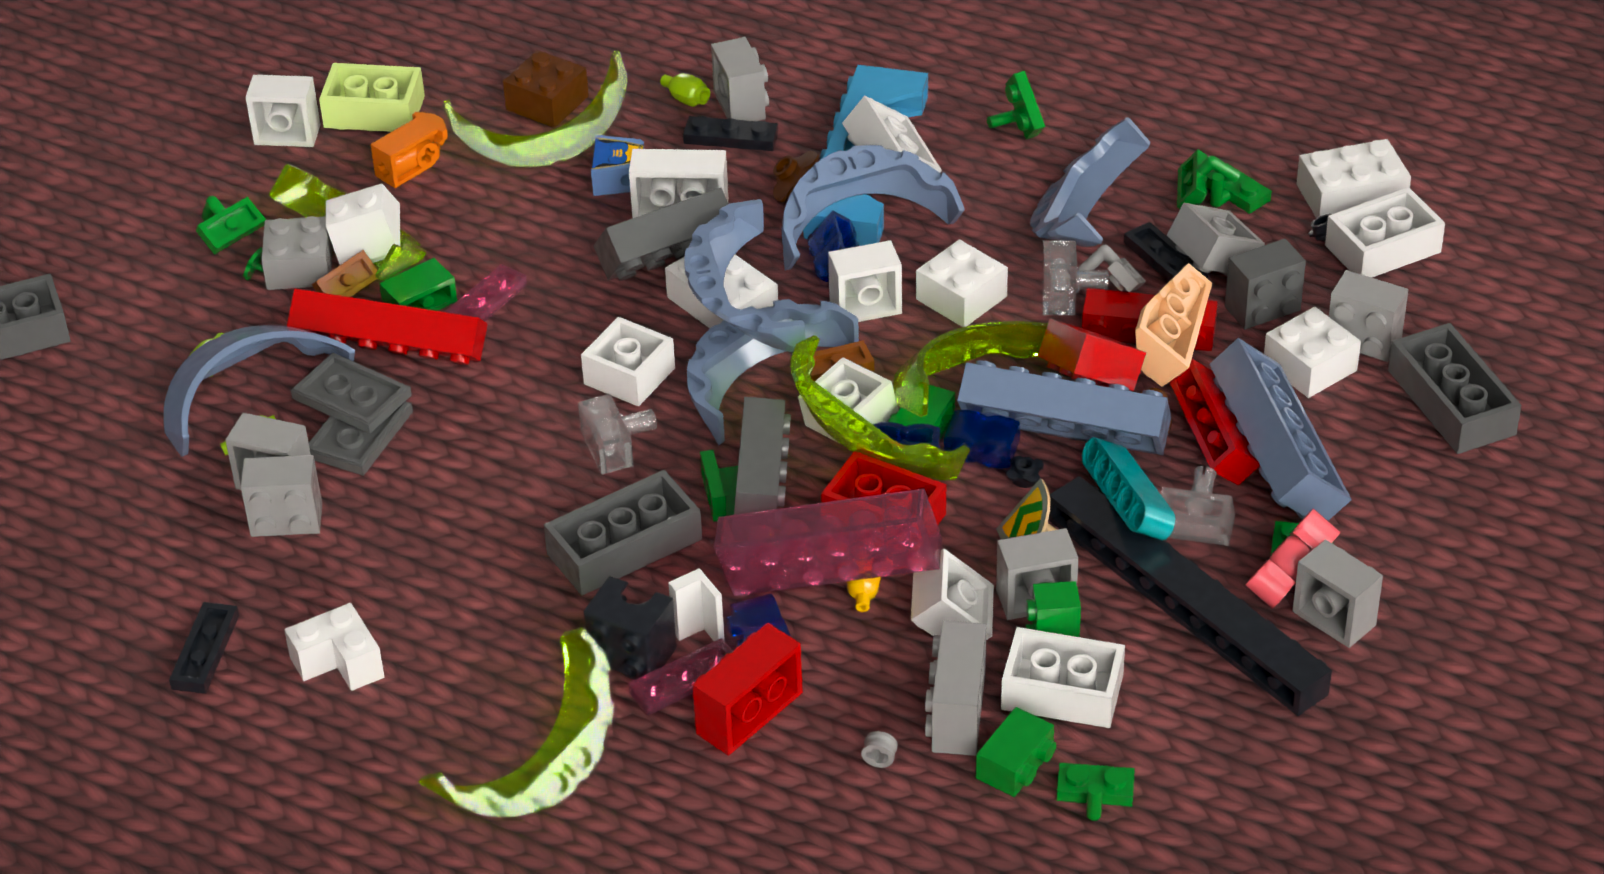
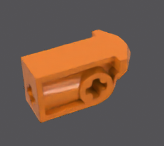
(409, 149)

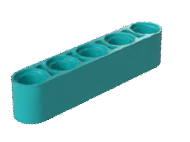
(1128, 488)

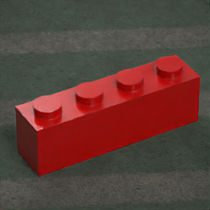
(1118, 313)
(1213, 423)

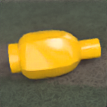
(863, 592)

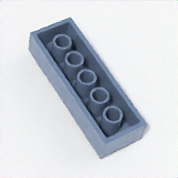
(1068, 407)
(1278, 432)

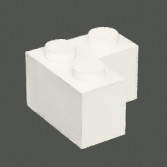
(333, 642)

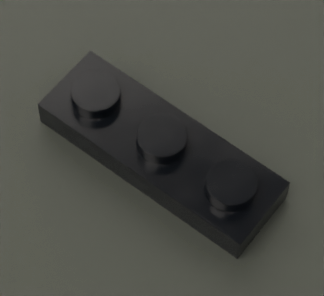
(730, 133)
(1157, 250)
(204, 647)

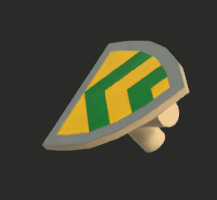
(1029, 515)

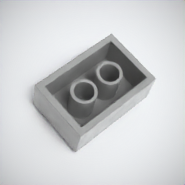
(957, 688)

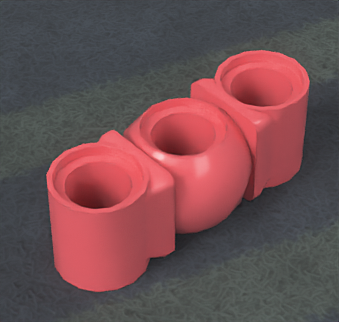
(1279, 572)

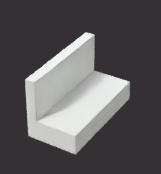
(696, 606)

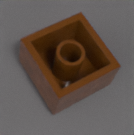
(545, 88)

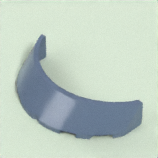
(865, 171)
(1068, 201)
(706, 265)
(225, 352)
(728, 352)

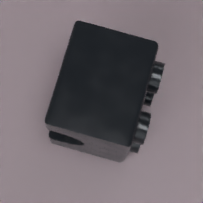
(631, 635)

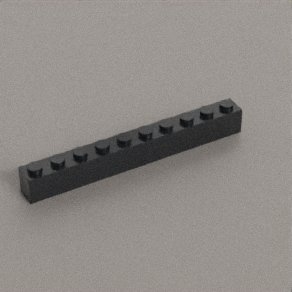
(1192, 598)

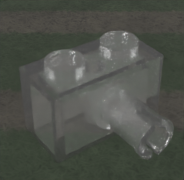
(1063, 278)
(610, 432)
(1199, 512)

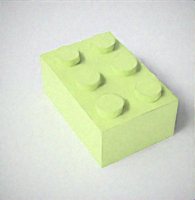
(371, 96)

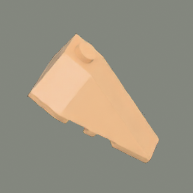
(1172, 324)

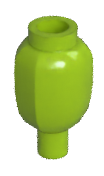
(687, 89)

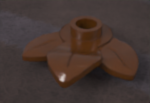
(789, 171)

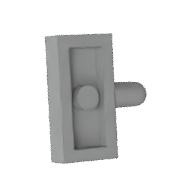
(1123, 273)

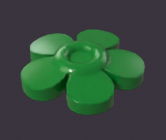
(253, 264)

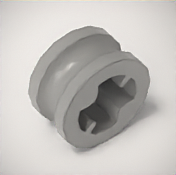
(879, 749)

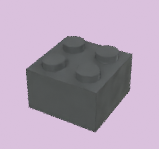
(1264, 283)

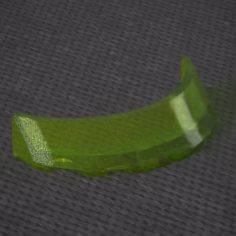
(556, 144)
(308, 197)
(958, 346)
(859, 434)
(566, 754)

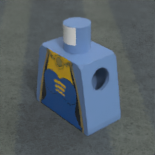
(612, 164)

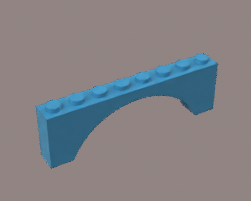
(896, 89)

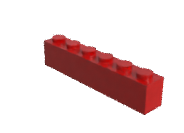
(389, 325)

